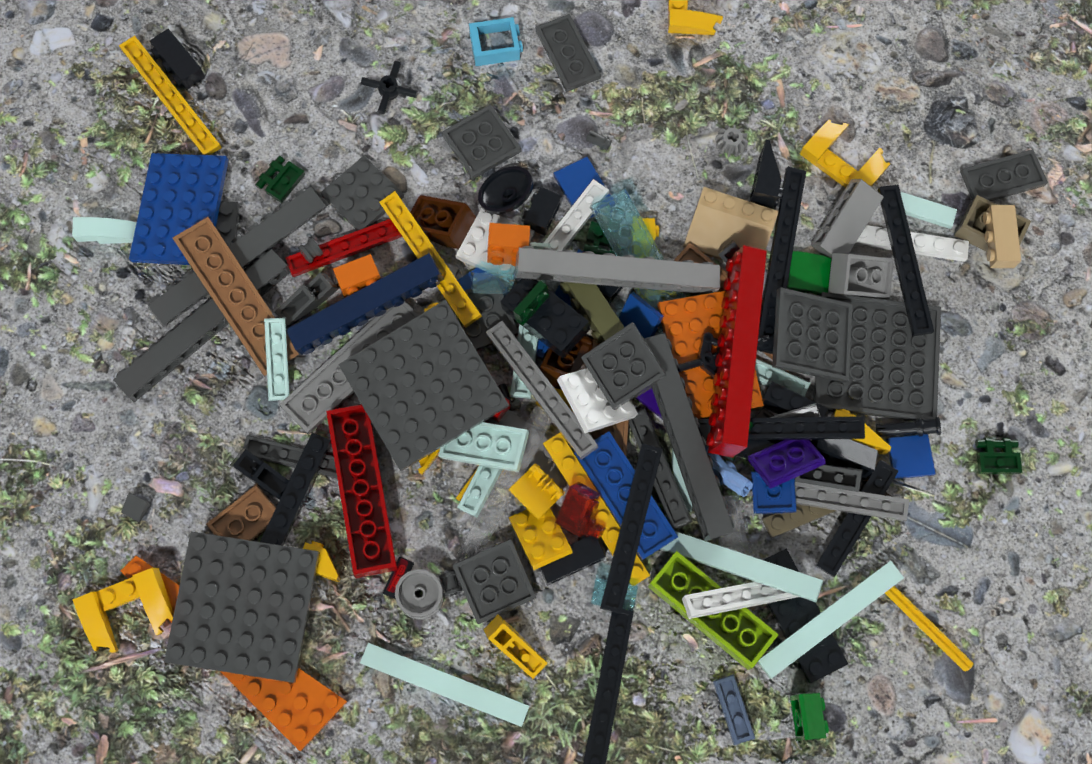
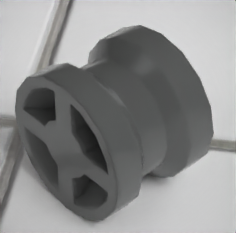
(310, 250)

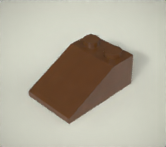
(443, 220)
(555, 366)

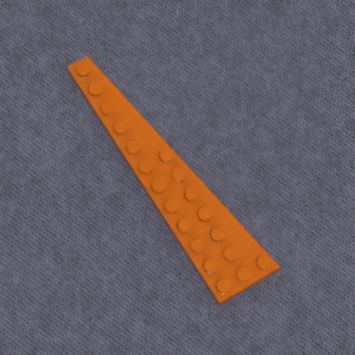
(293, 708)

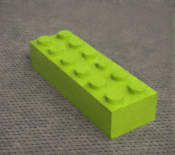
(734, 631)

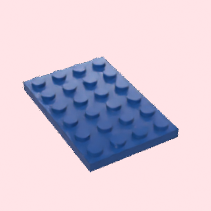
(174, 198)

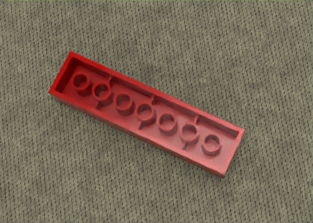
(361, 491)

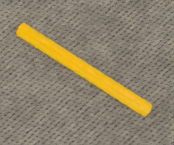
(929, 628)

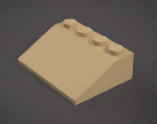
(728, 218)

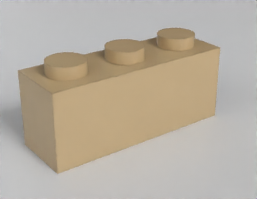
(1002, 236)

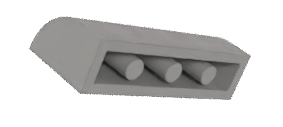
(847, 219)

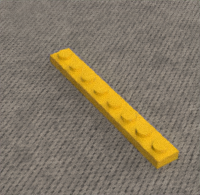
(170, 96)
(422, 246)
(573, 473)

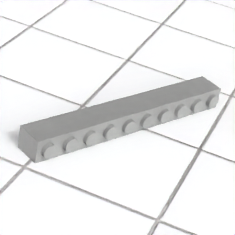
(617, 270)

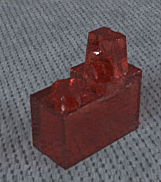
(578, 511)

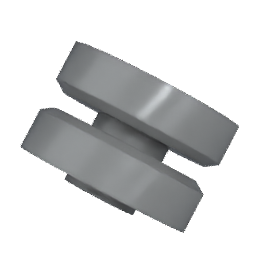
(413, 583)

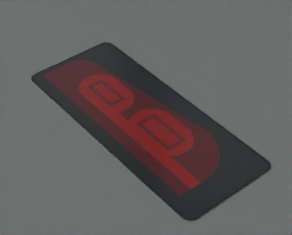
(403, 567)

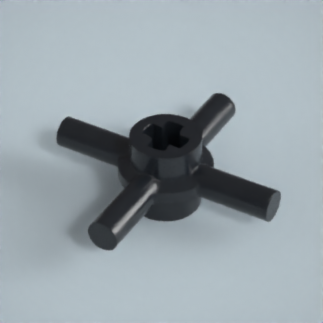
(384, 90)

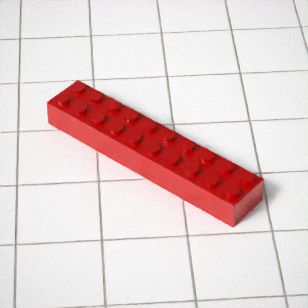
(737, 352)

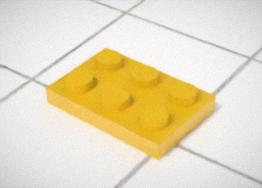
(540, 538)

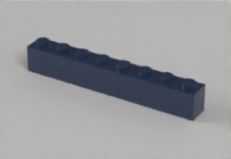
(365, 304)

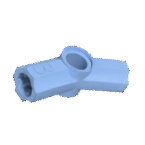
(729, 476)

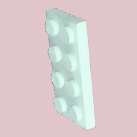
(489, 446)

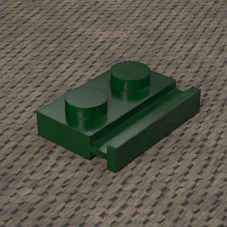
(531, 303)

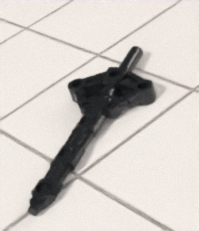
(706, 359)

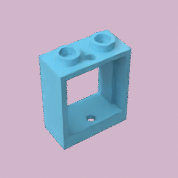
(497, 55)

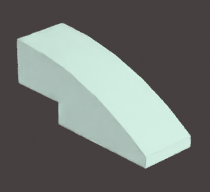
(103, 230)

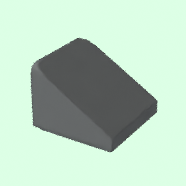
(135, 507)

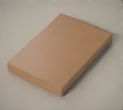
(244, 517)

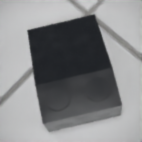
(767, 179)

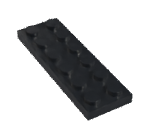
(794, 614)

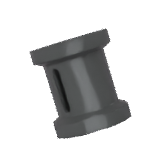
(450, 584)

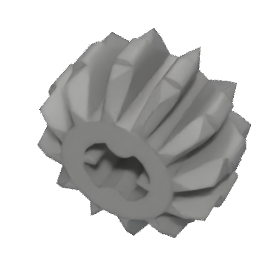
(731, 141)

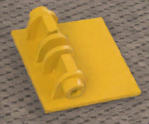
(536, 491)

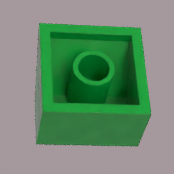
(808, 716)

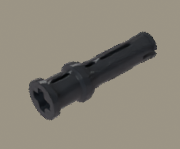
(918, 427)

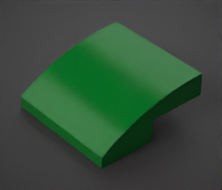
(809, 273)

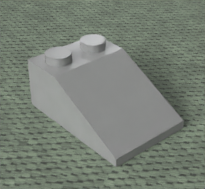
(861, 275)

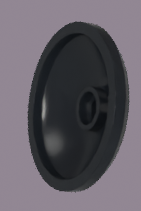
(505, 190)

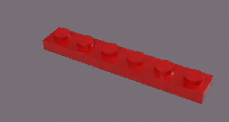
(345, 247)

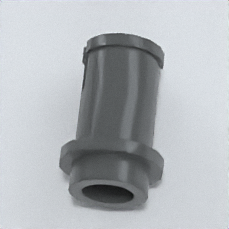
(599, 140)

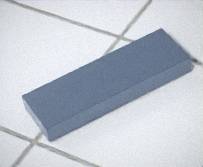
(733, 709)

